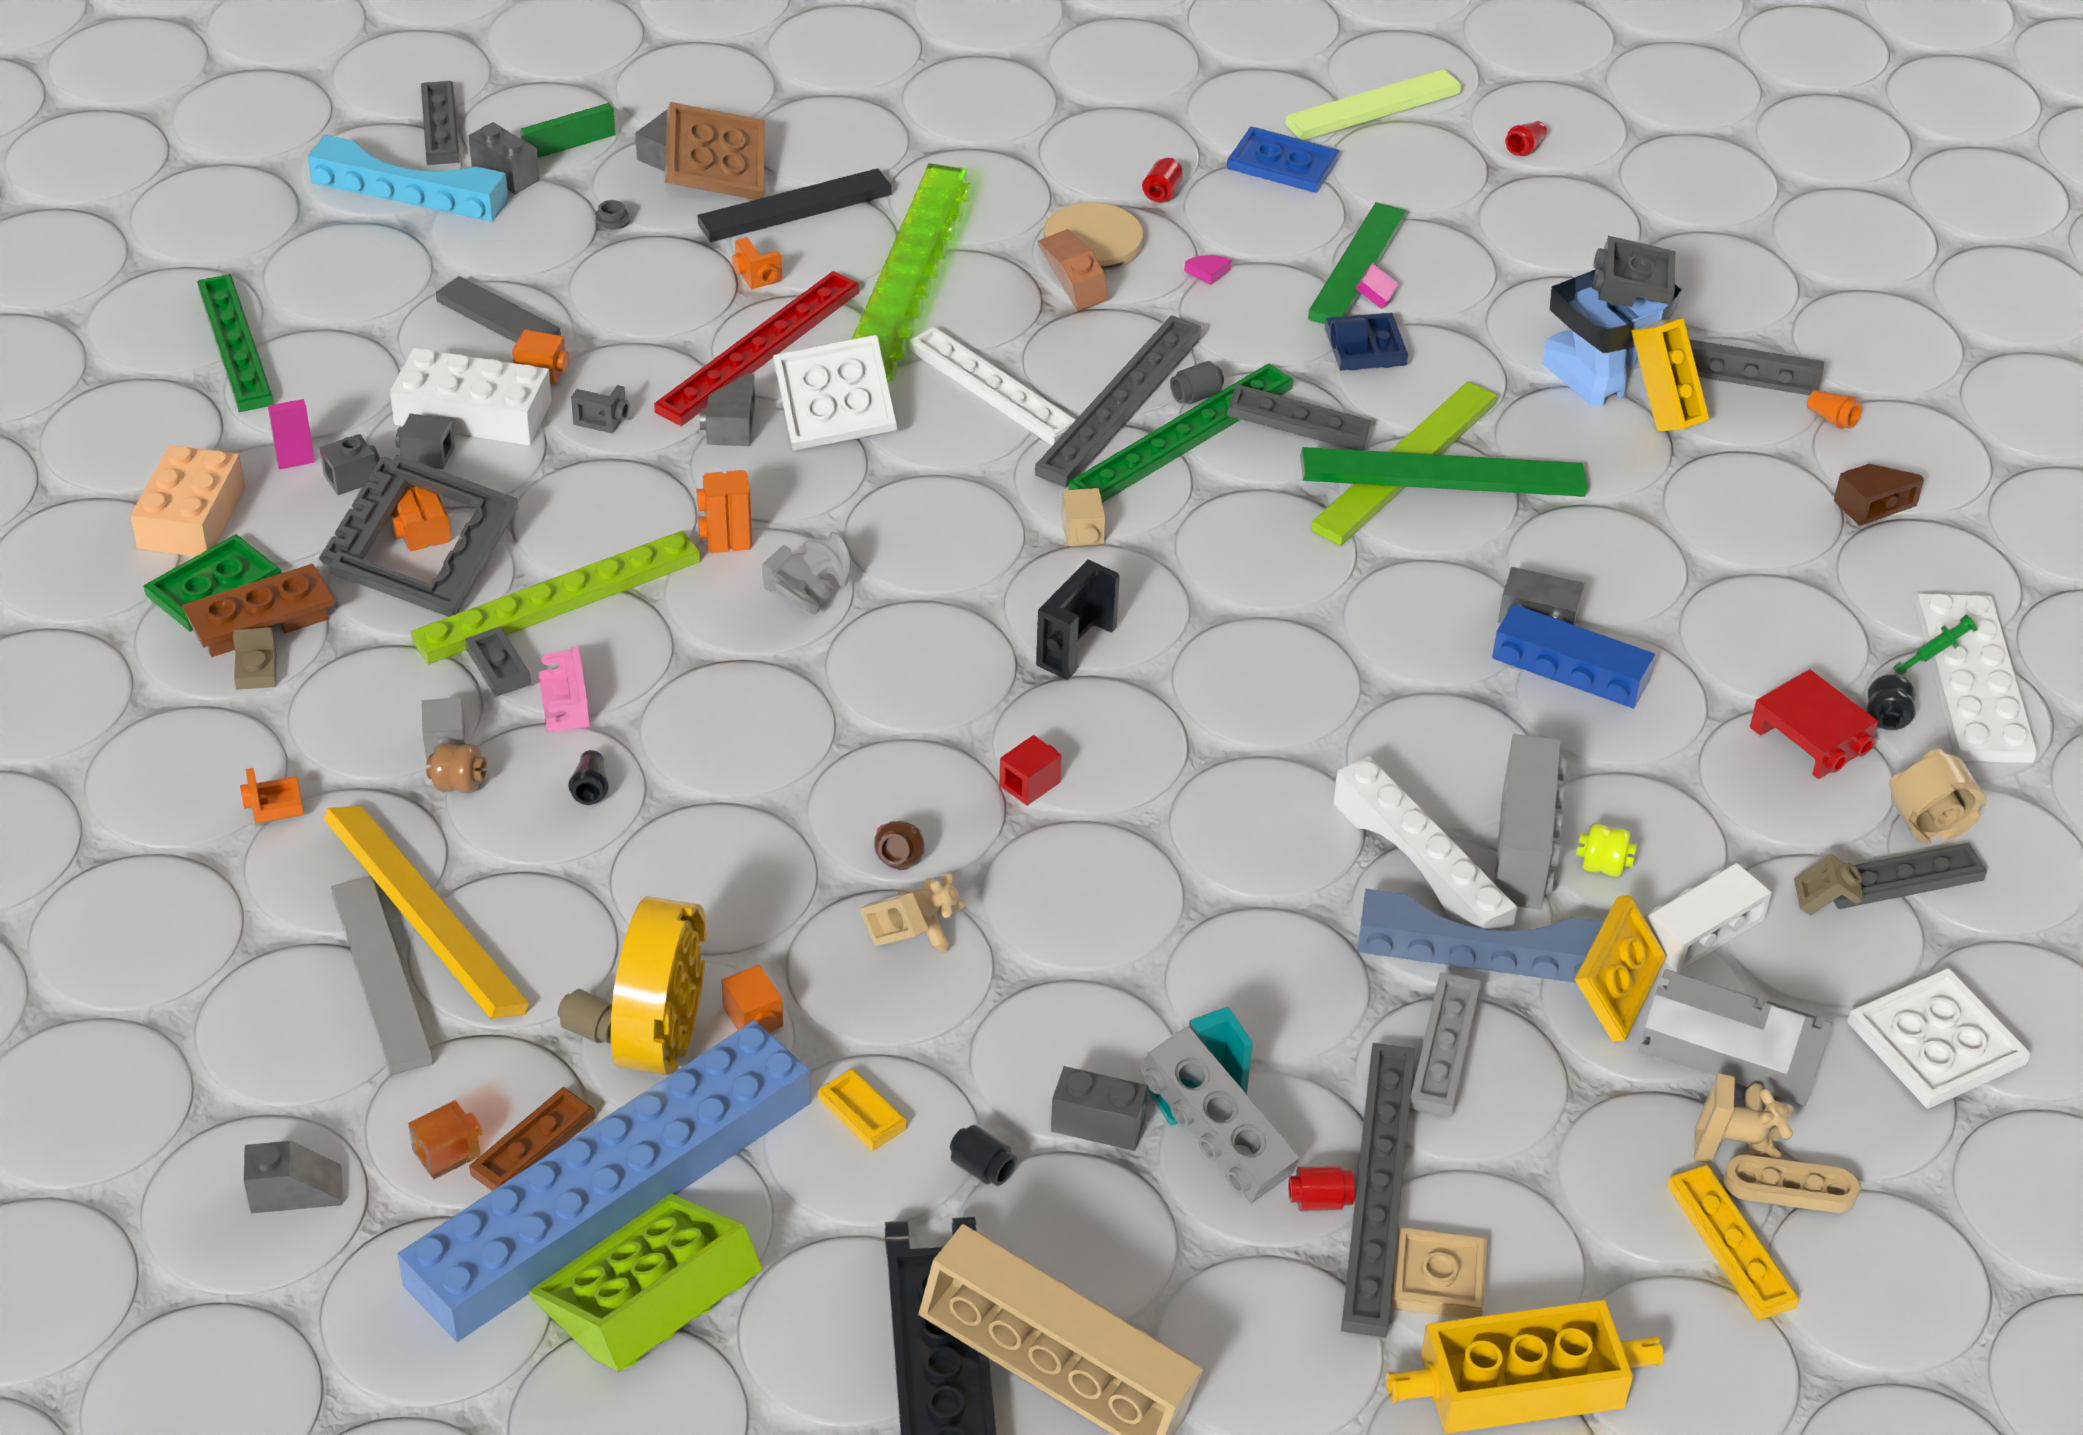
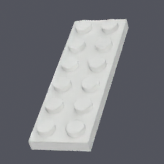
(1977, 681)

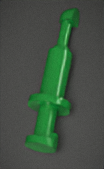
(1939, 643)

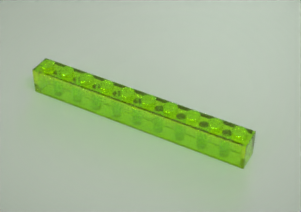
(914, 262)

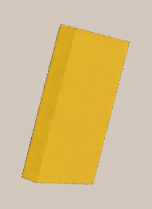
(1620, 968)

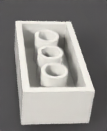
(477, 394)

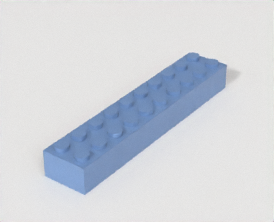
(603, 1179)

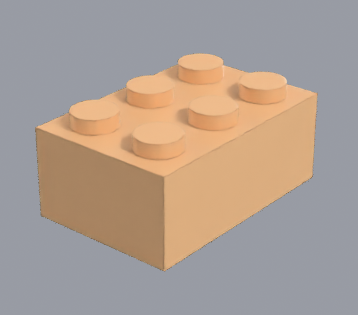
(187, 500)

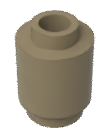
(586, 1015)

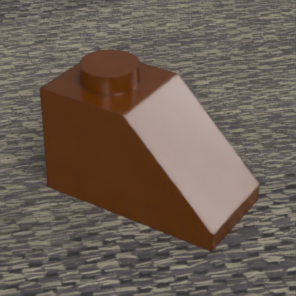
(1876, 492)

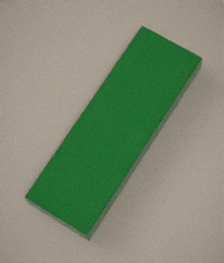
(570, 130)

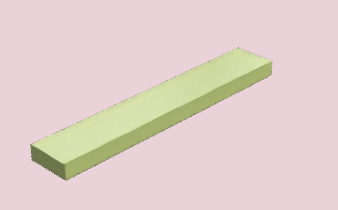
(1372, 104)

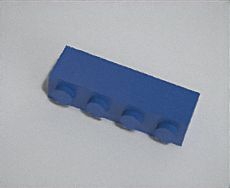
(1573, 656)

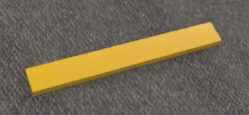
(426, 912)

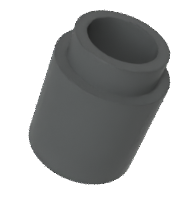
(1197, 383)

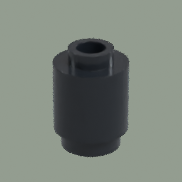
(982, 1155)

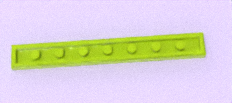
(1431, 436)

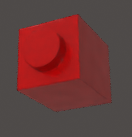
(1030, 770)

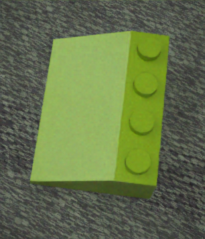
(648, 1280)

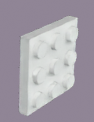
(835, 392)
(1938, 1038)

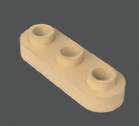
(1791, 1183)

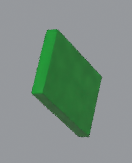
(209, 573)

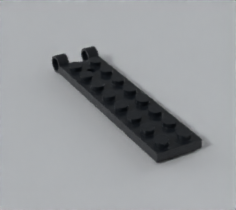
(939, 1379)

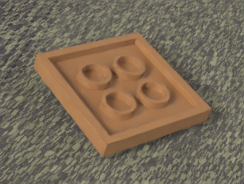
(715, 151)

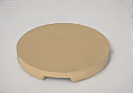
(1104, 228)

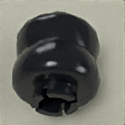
(1892, 702)

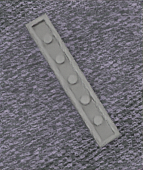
(381, 976)

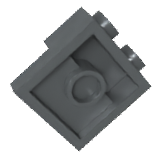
(1632, 271)

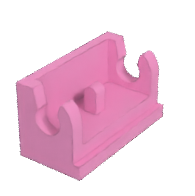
(564, 691)

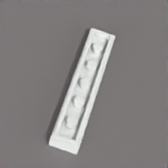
(991, 384)

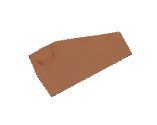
(1075, 268)

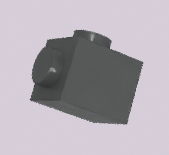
(426, 440)
(348, 463)

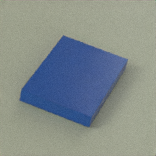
(1283, 159)

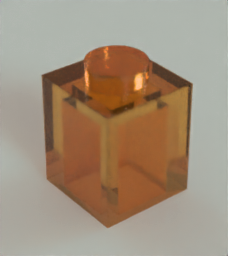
(445, 1139)

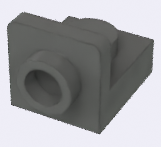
(599, 410)

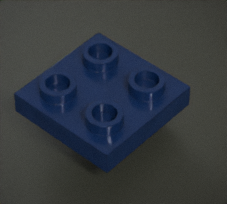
(1366, 341)

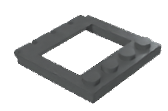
(375, 505)

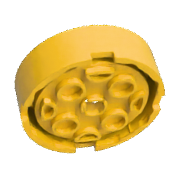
(658, 985)

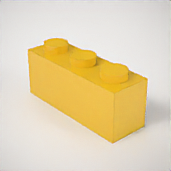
(1670, 374)

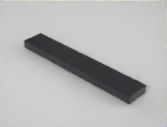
(794, 205)

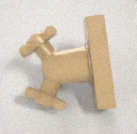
(913, 913)
(1748, 1125)

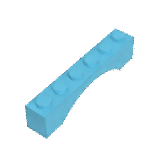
(464, 192)

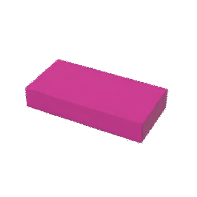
(291, 433)

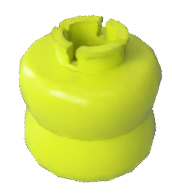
(1606, 850)

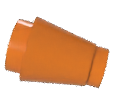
(1835, 408)

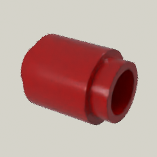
(1162, 180)
(1321, 1188)

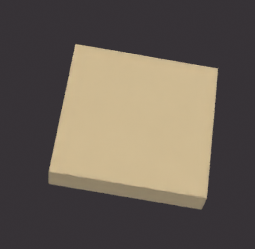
(1439, 1273)

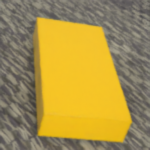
(862, 1109)

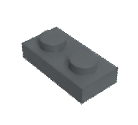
(498, 661)

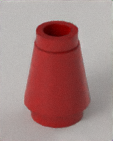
(1525, 137)

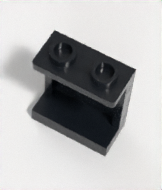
(1081, 602)

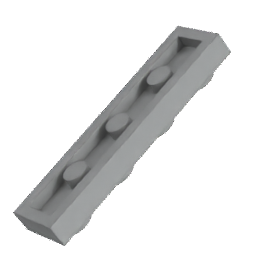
(1445, 1045)

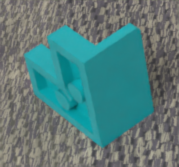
(1226, 1042)

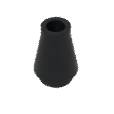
(589, 779)

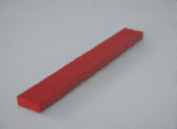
(757, 347)

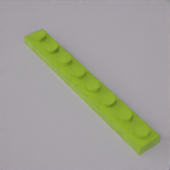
(557, 595)

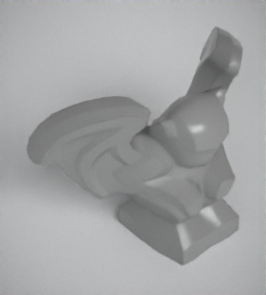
(801, 574)

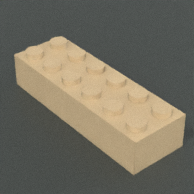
(1057, 1338)

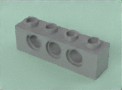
(1216, 1091)

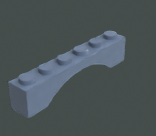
(1404, 929)

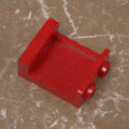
(1817, 721)

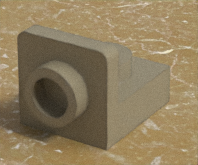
(254, 658)
(1827, 882)

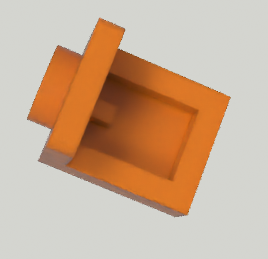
(756, 268)
(272, 798)

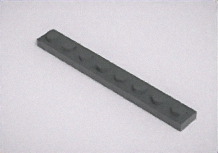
(1117, 401)
(1378, 1191)

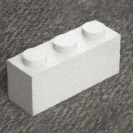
(1708, 915)

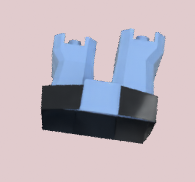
(1601, 340)

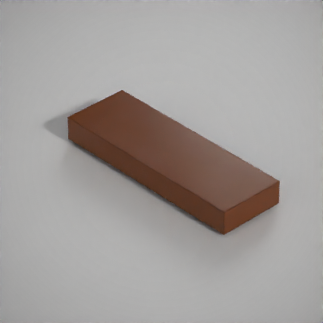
(533, 1138)

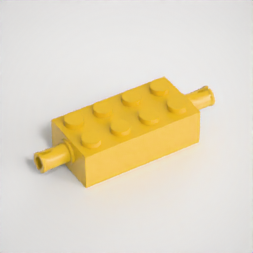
(1524, 1366)

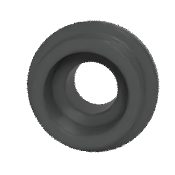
(611, 214)

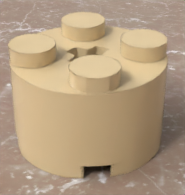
(1937, 797)

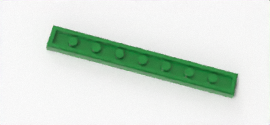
(1175, 437)
(1443, 471)

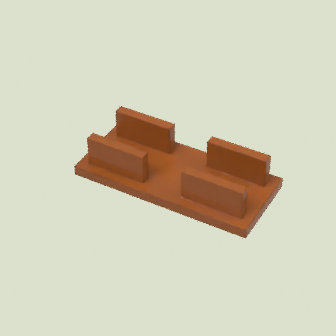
(290, 598)

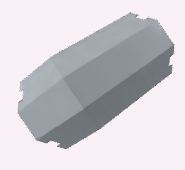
(1730, 1036)

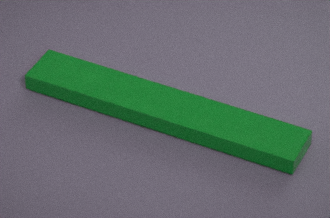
(1365, 248)
(235, 343)

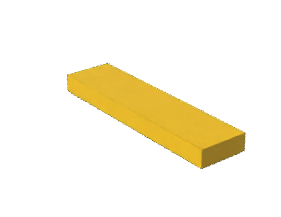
(1733, 1242)

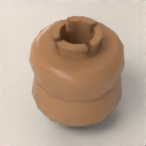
(457, 768)

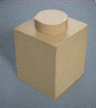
(1083, 517)

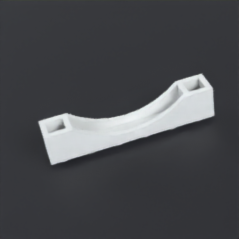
(1380, 805)

